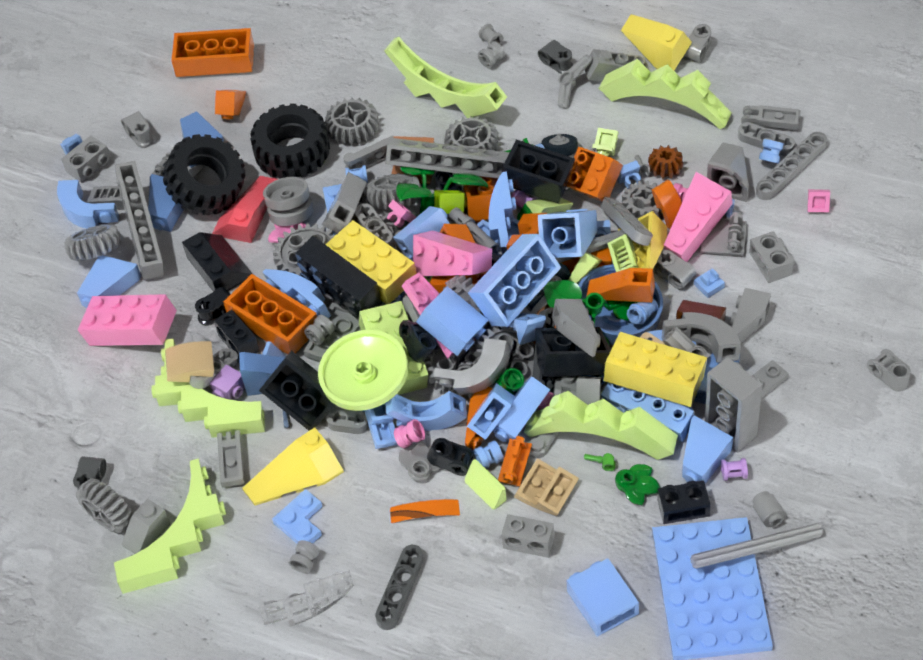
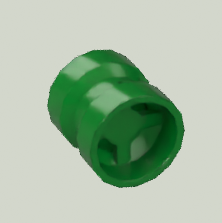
(513, 378)

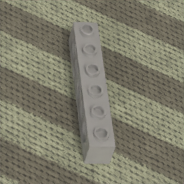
(445, 157)
(139, 220)

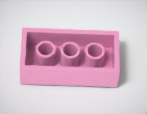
(127, 320)

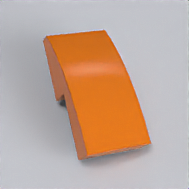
(667, 200)

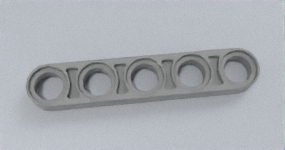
(790, 173)
(626, 221)

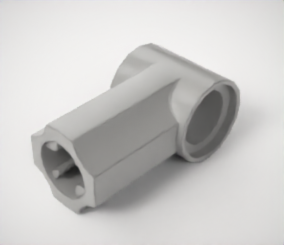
(679, 340)

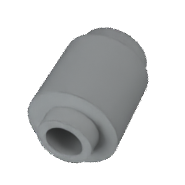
(768, 509)

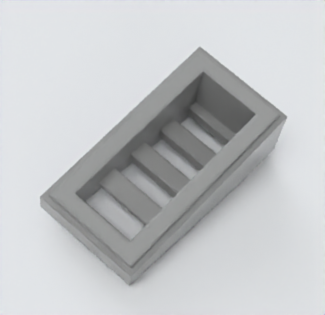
(108, 191)

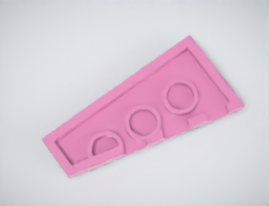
(421, 295)

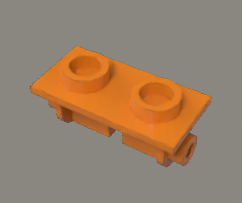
(515, 461)

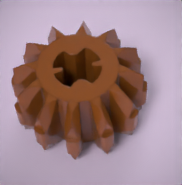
(665, 162)

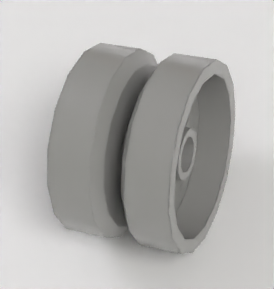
(288, 201)

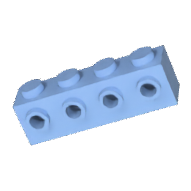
(671, 414)

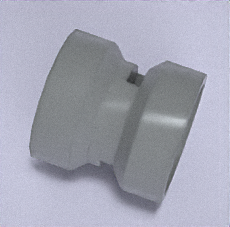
(491, 54)
(319, 330)
(304, 556)

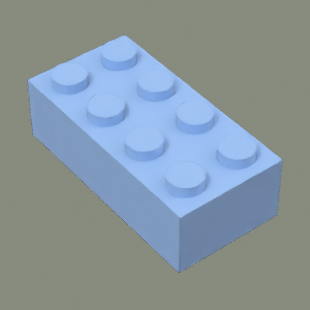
(514, 280)

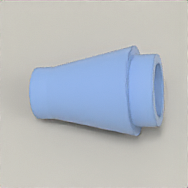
(641, 311)

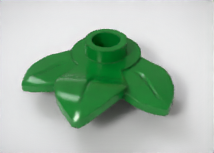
(639, 483)

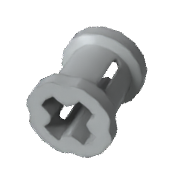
(489, 34)

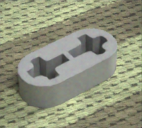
(347, 421)

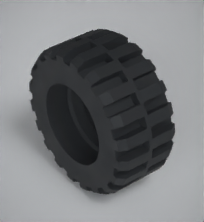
(287, 123)
(210, 153)

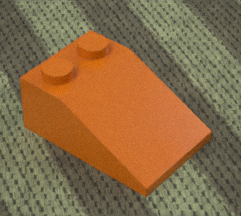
(479, 199)

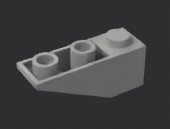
(606, 62)
(344, 203)
(751, 312)
(574, 323)

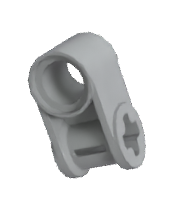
(700, 42)
(137, 129)
(674, 270)
(890, 370)

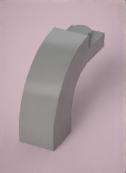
(709, 331)
(482, 374)

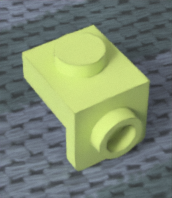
(606, 141)

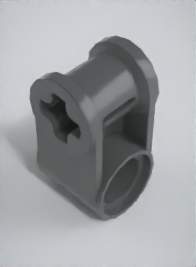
(556, 56)
(89, 468)

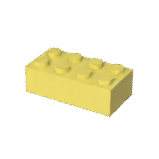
(374, 259)
(655, 369)

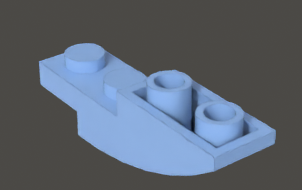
(501, 210)
(298, 289)
(381, 427)

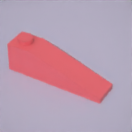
(245, 214)

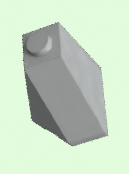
(729, 170)

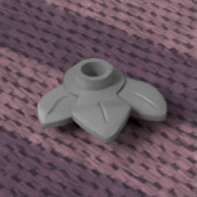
(416, 461)

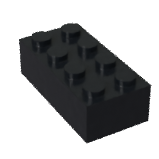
(337, 277)

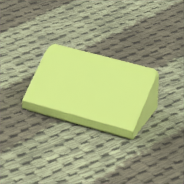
(547, 206)
(485, 485)

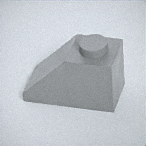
(145, 526)

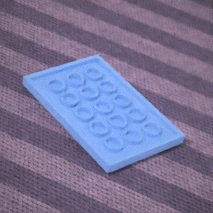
(714, 606)

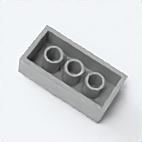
(733, 402)

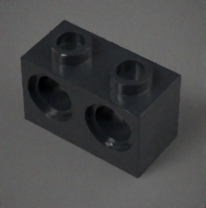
(236, 333)
(685, 507)

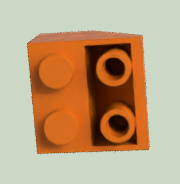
(593, 174)

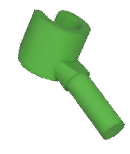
(607, 461)

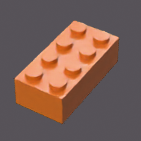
(213, 52)
(271, 314)

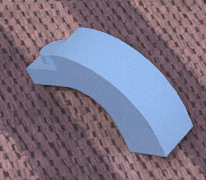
(80, 212)
(433, 414)

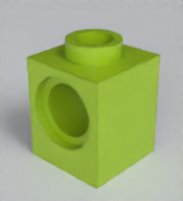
(449, 200)

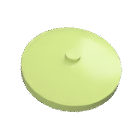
(363, 370)

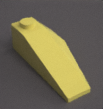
(657, 41)
(648, 255)
(300, 465)

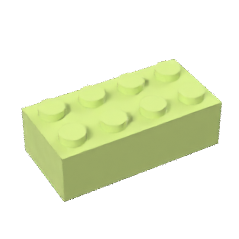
(387, 320)

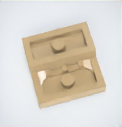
(189, 360)
(546, 487)

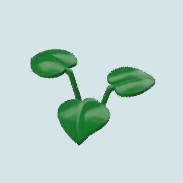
(408, 190)
(594, 301)

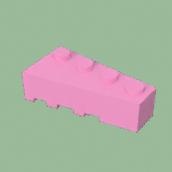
(698, 215)
(446, 255)

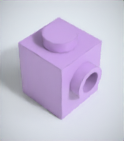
(227, 383)

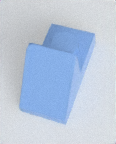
(525, 326)

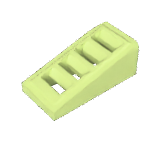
(618, 245)
(585, 264)

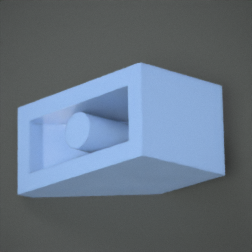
(491, 411)

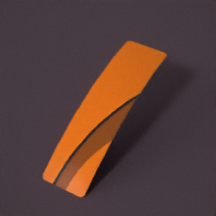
(427, 508)

